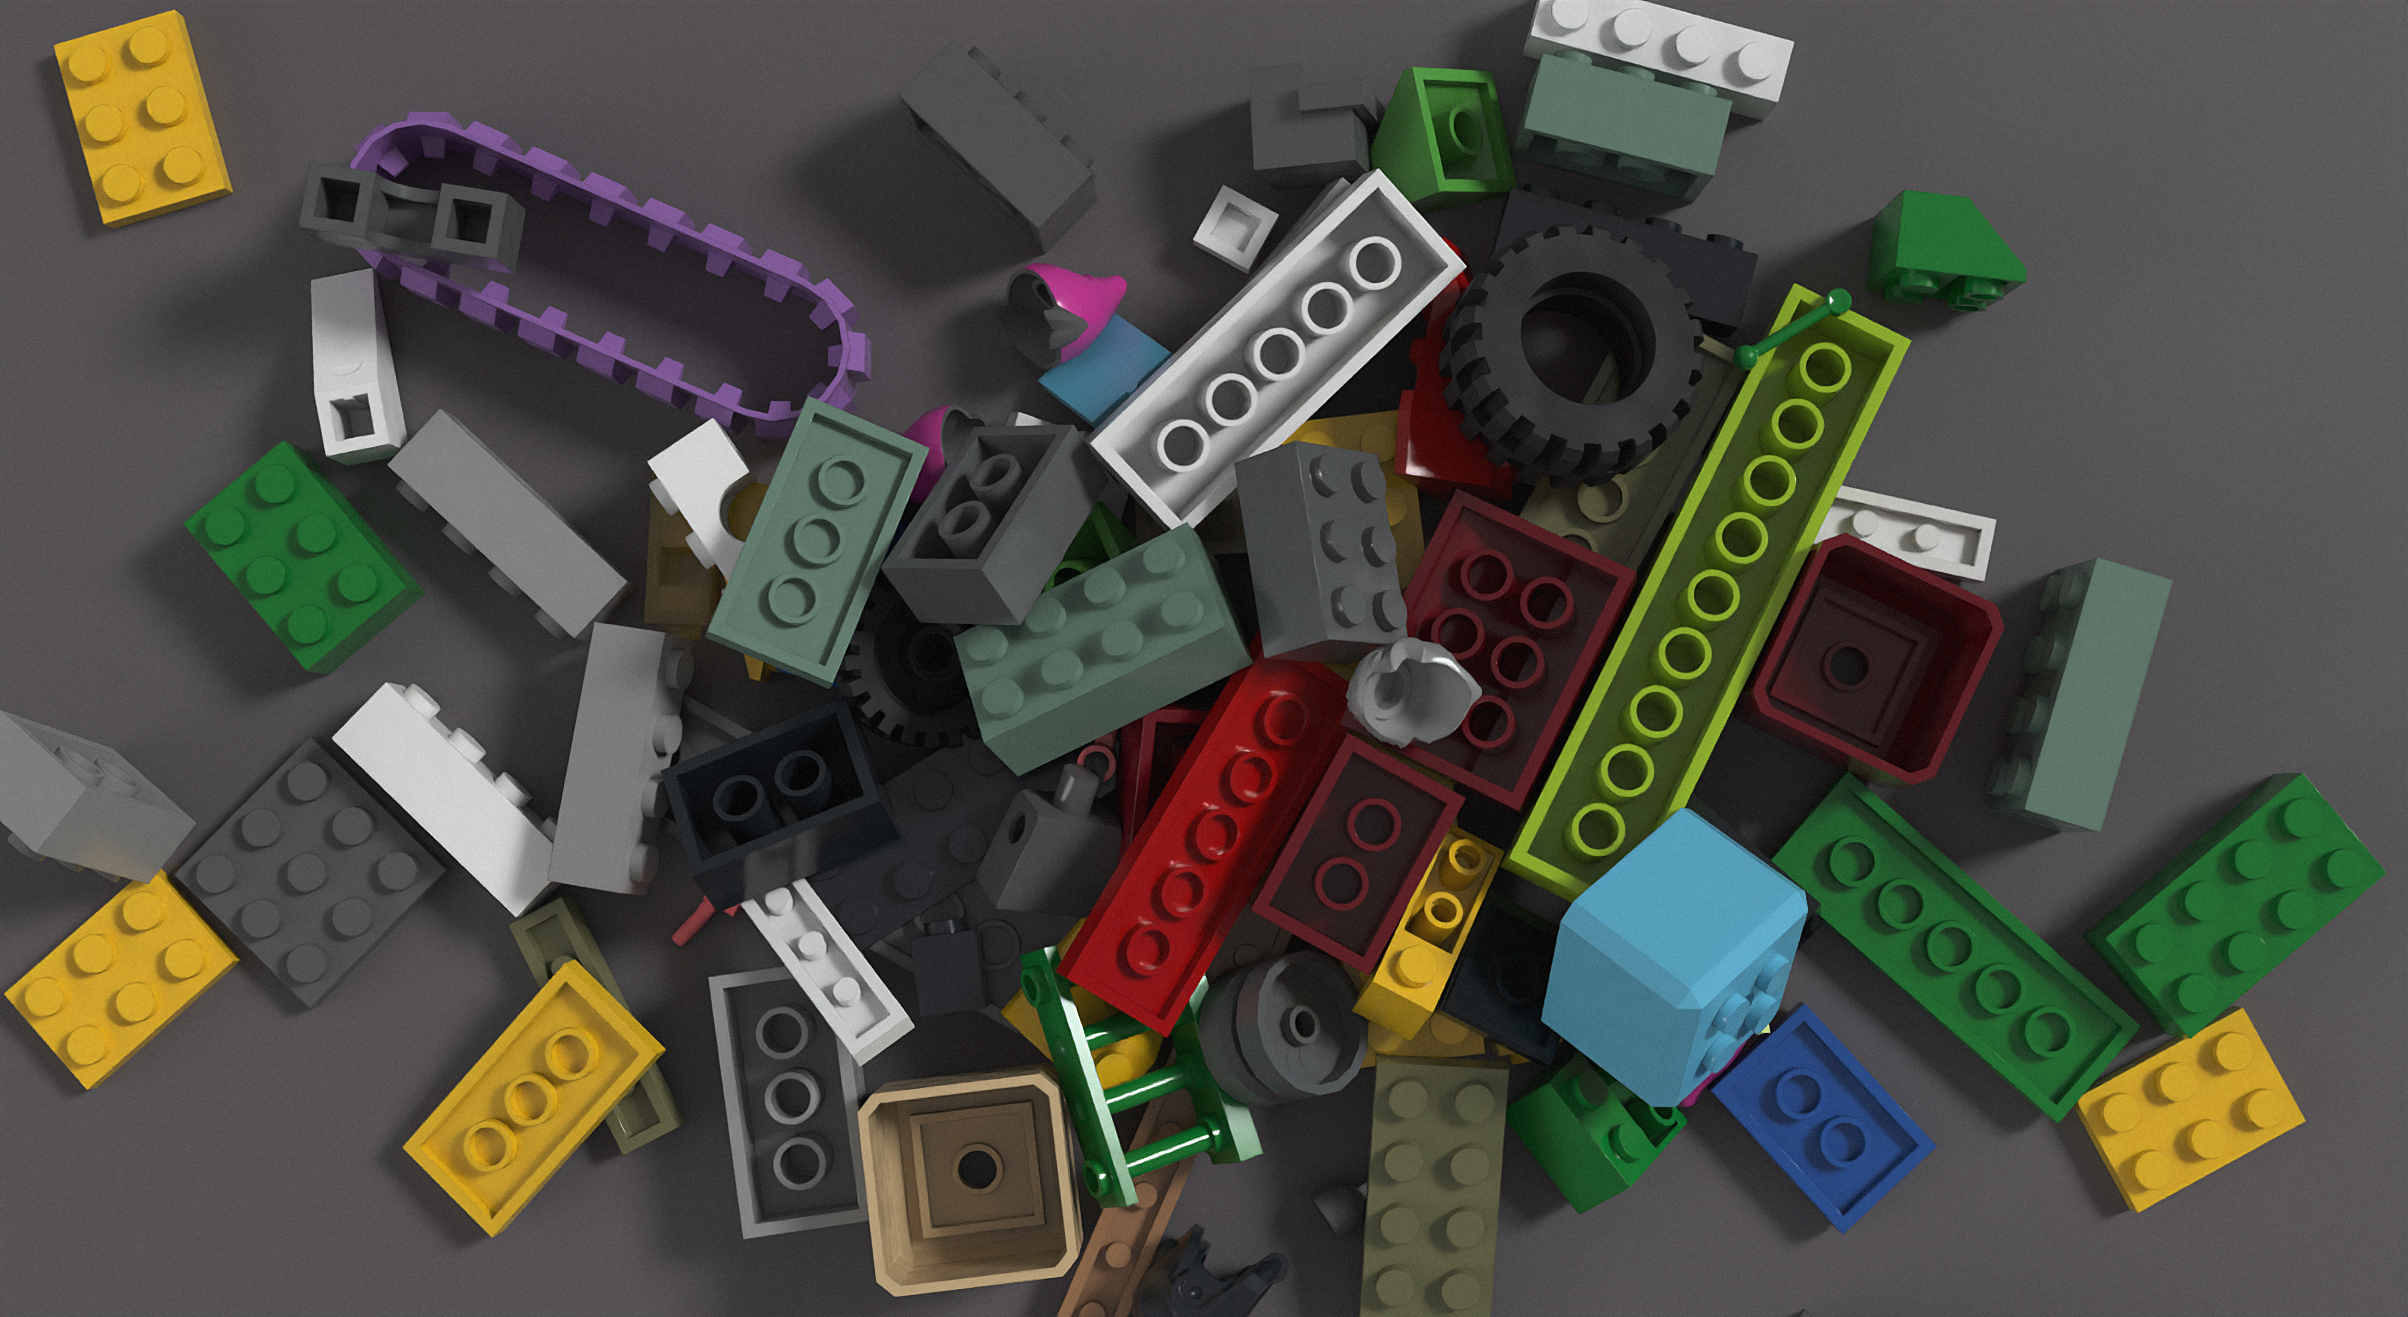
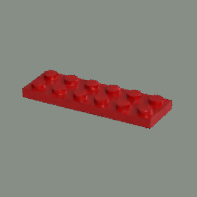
(1209, 838)

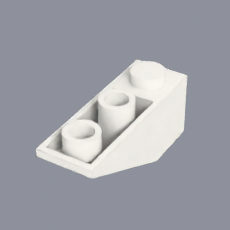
(354, 370)

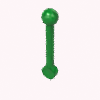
(1835, 304)

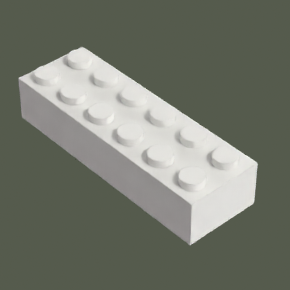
(1275, 352)

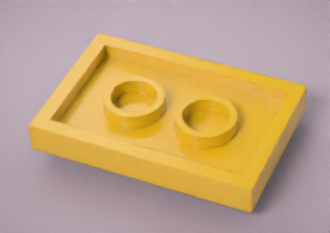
(143, 119)
(122, 978)
(2187, 1109)

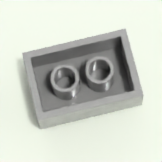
(83, 804)

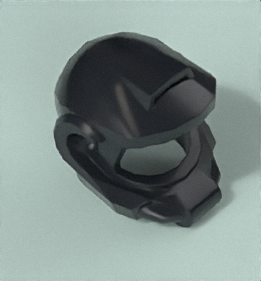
(1182, 1287)

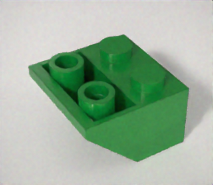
(1940, 251)
(1589, 1129)

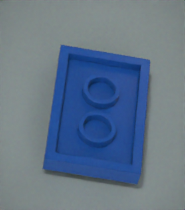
(1821, 1117)

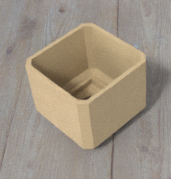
(933, 1225)

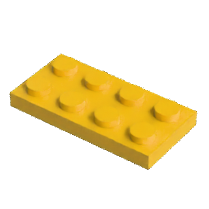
(533, 1098)

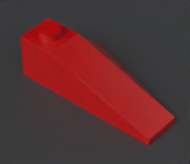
(1428, 441)

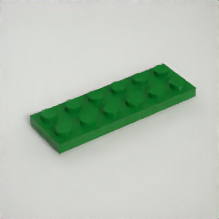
(1953, 948)

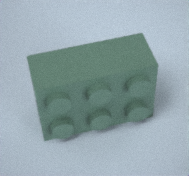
(1621, 126)

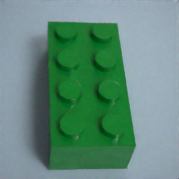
(2234, 904)

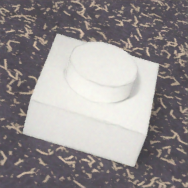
(1235, 229)

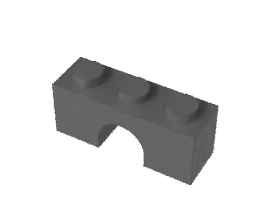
(385, 217)

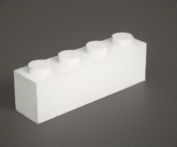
(1668, 43)
(454, 794)

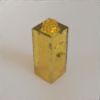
(678, 587)

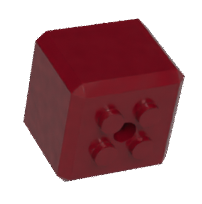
(1919, 654)

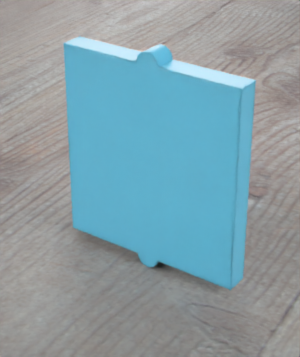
(1106, 371)

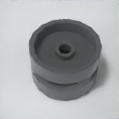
(1283, 1029)

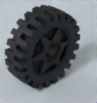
(889, 685)

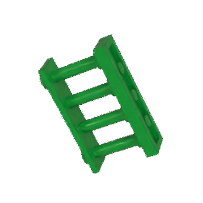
(1222, 1124)

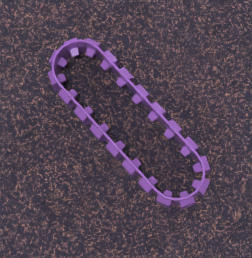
(434, 133)

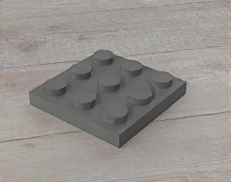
(313, 872)

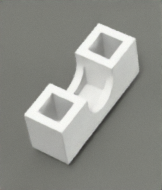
(701, 480)

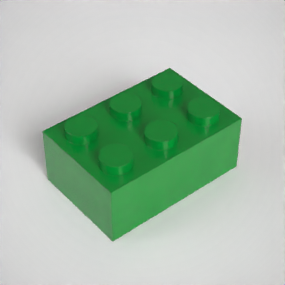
(304, 558)

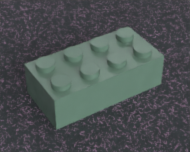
(1103, 650)
(2078, 695)

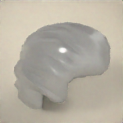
(1411, 692)

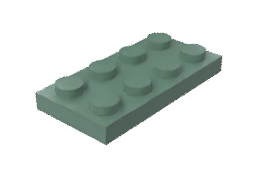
(817, 543)

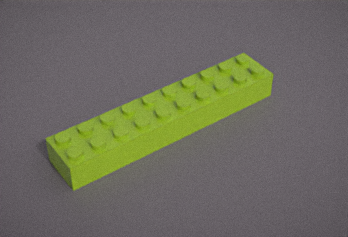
(1708, 597)

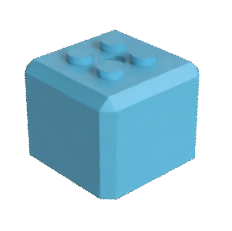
(1674, 959)

